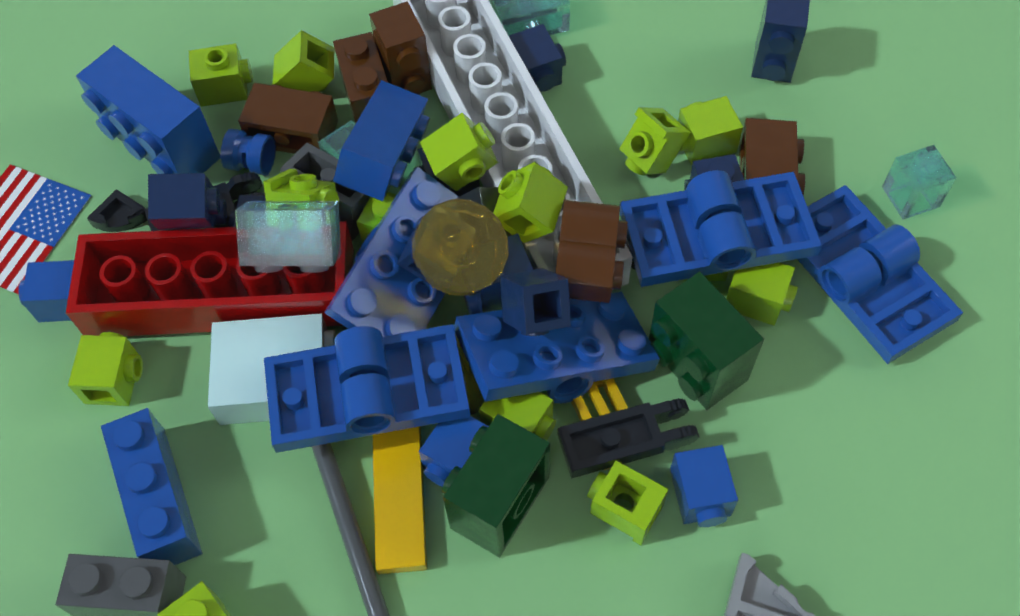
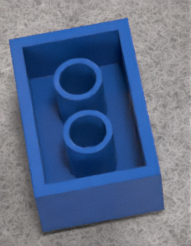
(147, 115)

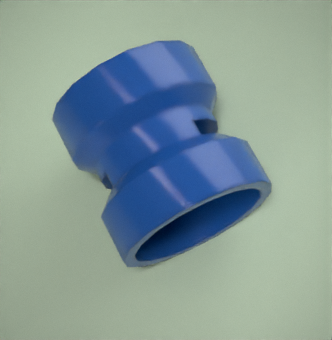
(248, 152)

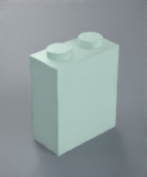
(237, 361)

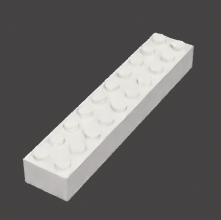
(485, 78)

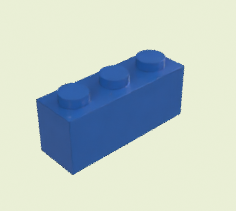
(382, 141)
(150, 489)

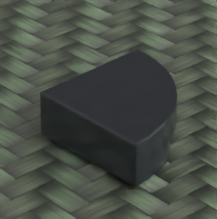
(117, 214)

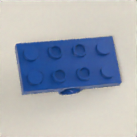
(718, 227)
(876, 276)
(378, 289)
(598, 346)
(364, 386)

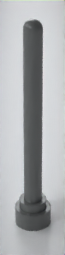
(350, 531)

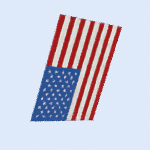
(32, 220)

